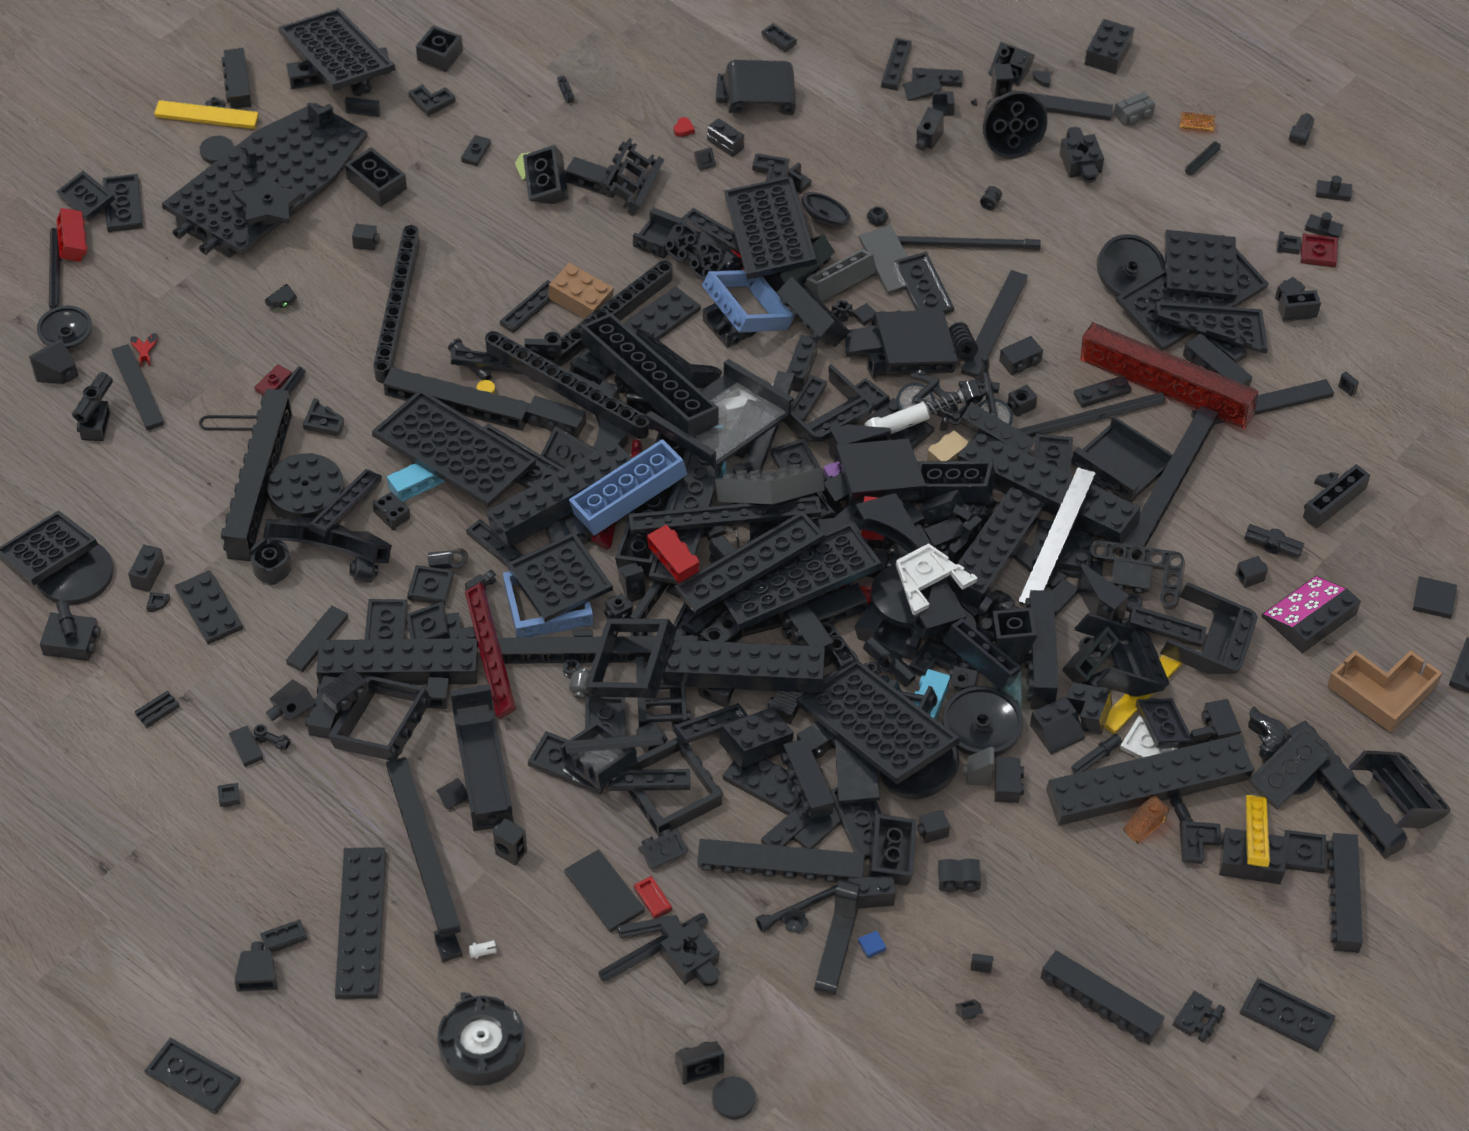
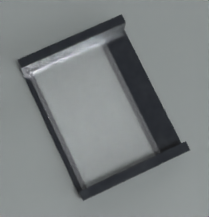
(746, 412)

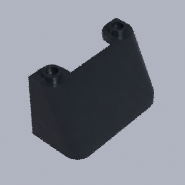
(759, 84)

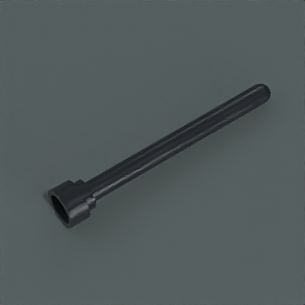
(765, 922)

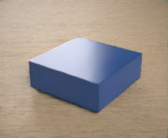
(872, 944)

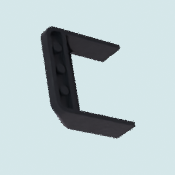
(848, 413)
(1226, 639)
(1136, 659)
(1405, 785)

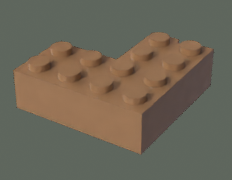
(1383, 695)

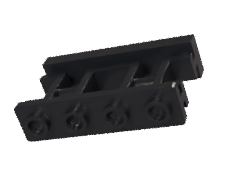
(642, 183)

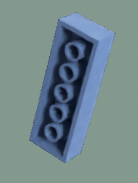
(628, 487)

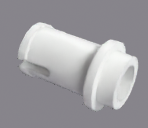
(478, 950)

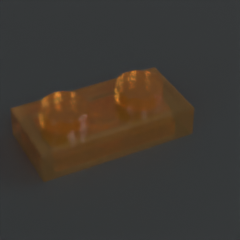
(1197, 121)

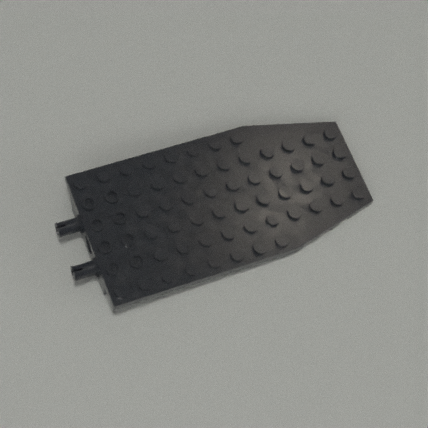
(289, 151)

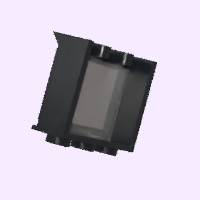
(601, 765)

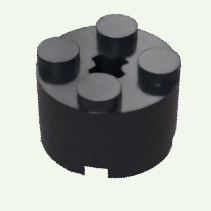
(270, 561)

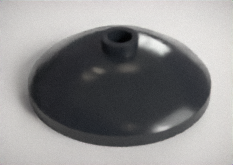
(825, 209)
(64, 323)

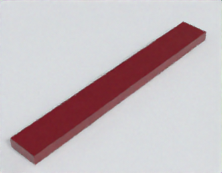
(490, 651)

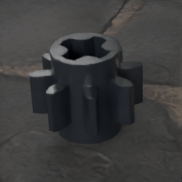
(842, 310)

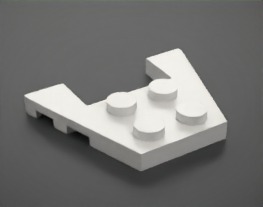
(925, 568)

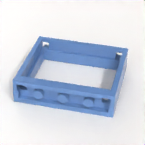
(779, 314)
(537, 626)

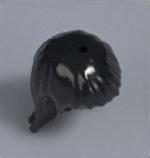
(1270, 731)

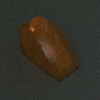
(1146, 819)

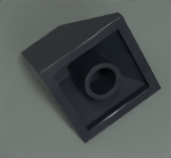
(53, 364)

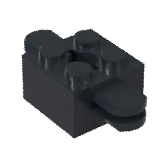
(1081, 155)
(683, 958)

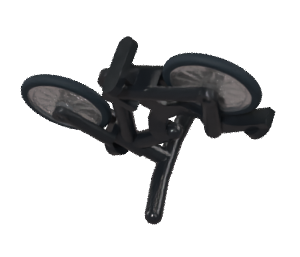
(916, 393)

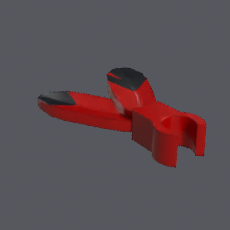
(144, 349)

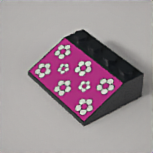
(1312, 612)

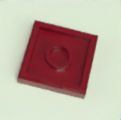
(1319, 250)

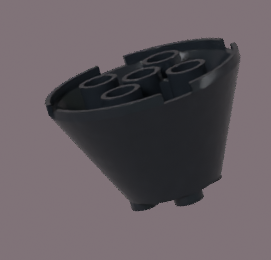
(1014, 123)

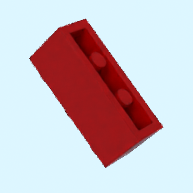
(71, 234)
(673, 553)

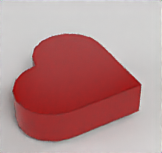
(683, 127)

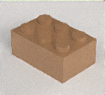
(579, 291)

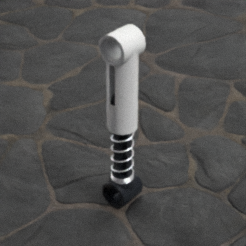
(968, 393)

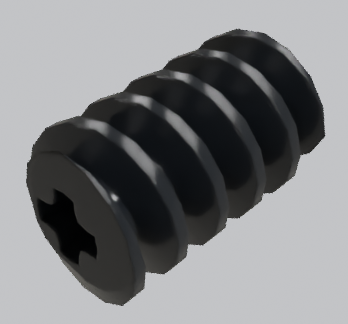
(963, 340)

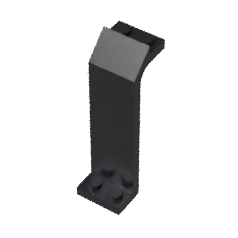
(481, 757)

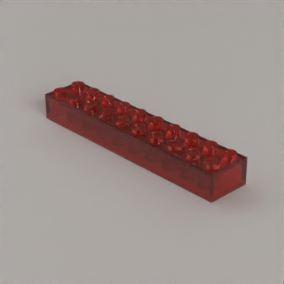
(1168, 375)

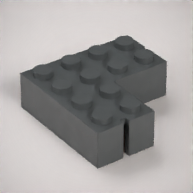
(769, 486)

